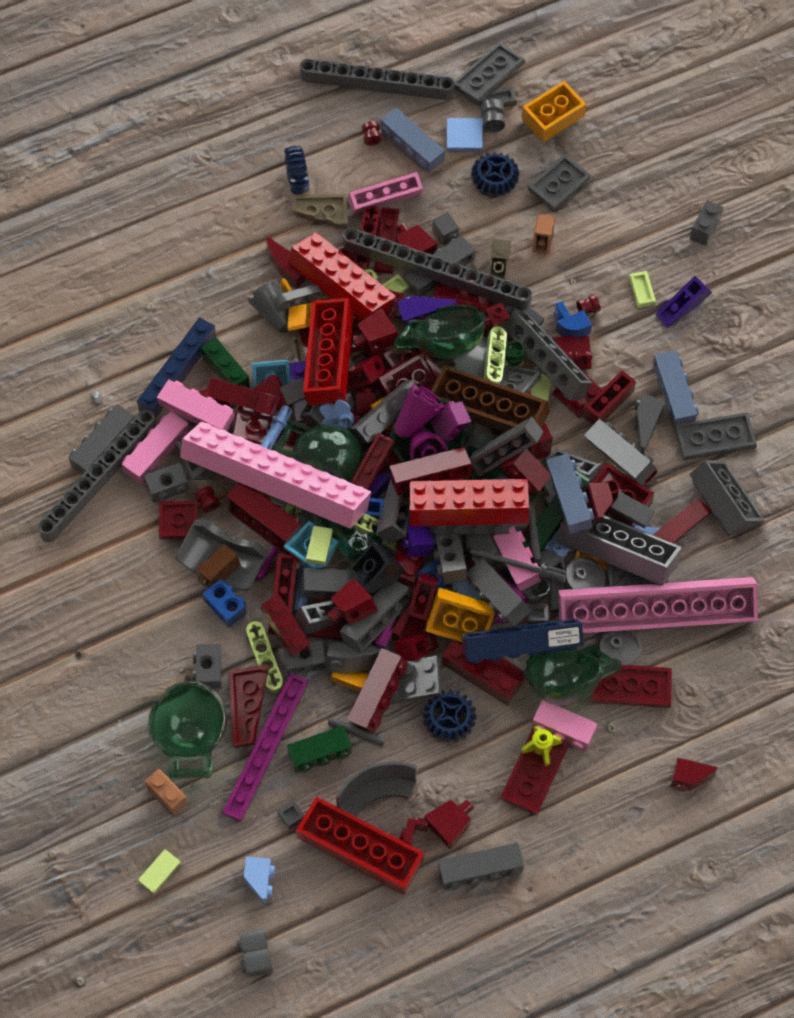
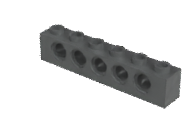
(547, 355)
(450, 558)

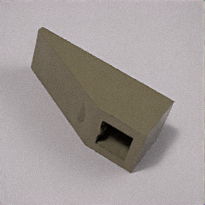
(499, 258)

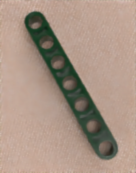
(547, 525)

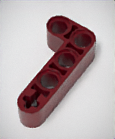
(366, 225)
(243, 396)

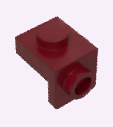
(495, 315)
(413, 824)

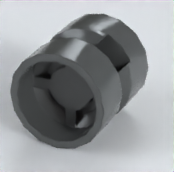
(493, 115)

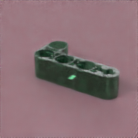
(350, 540)

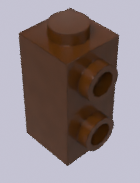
(218, 566)

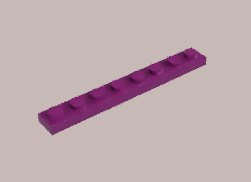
(265, 747)

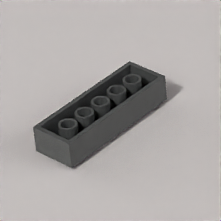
(625, 548)

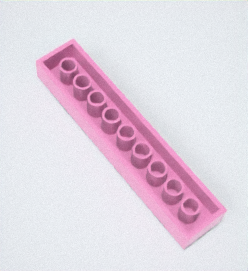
(275, 474)
(661, 606)

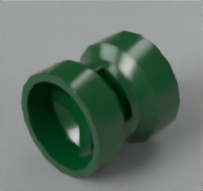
(514, 353)

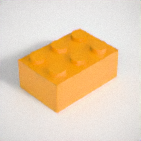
(553, 111)
(457, 614)

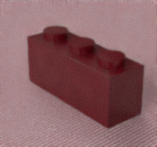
(609, 398)
(285, 626)

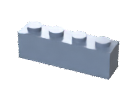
(412, 140)
(675, 388)
(569, 493)

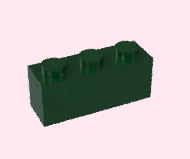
(224, 364)
(319, 749)

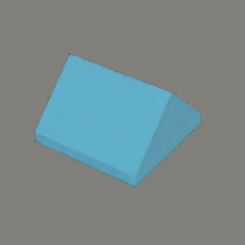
(264, 370)
(299, 545)

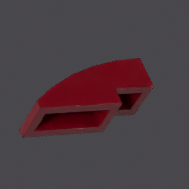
(279, 258)

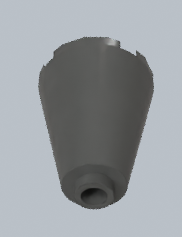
(264, 303)

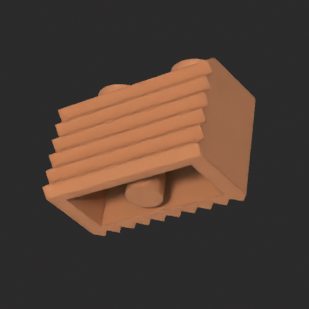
(543, 234)
(166, 792)

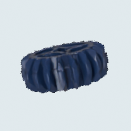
(296, 169)
(494, 180)
(461, 705)

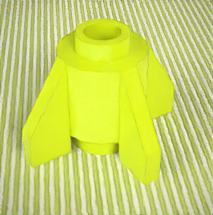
(542, 743)

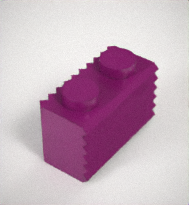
(450, 421)

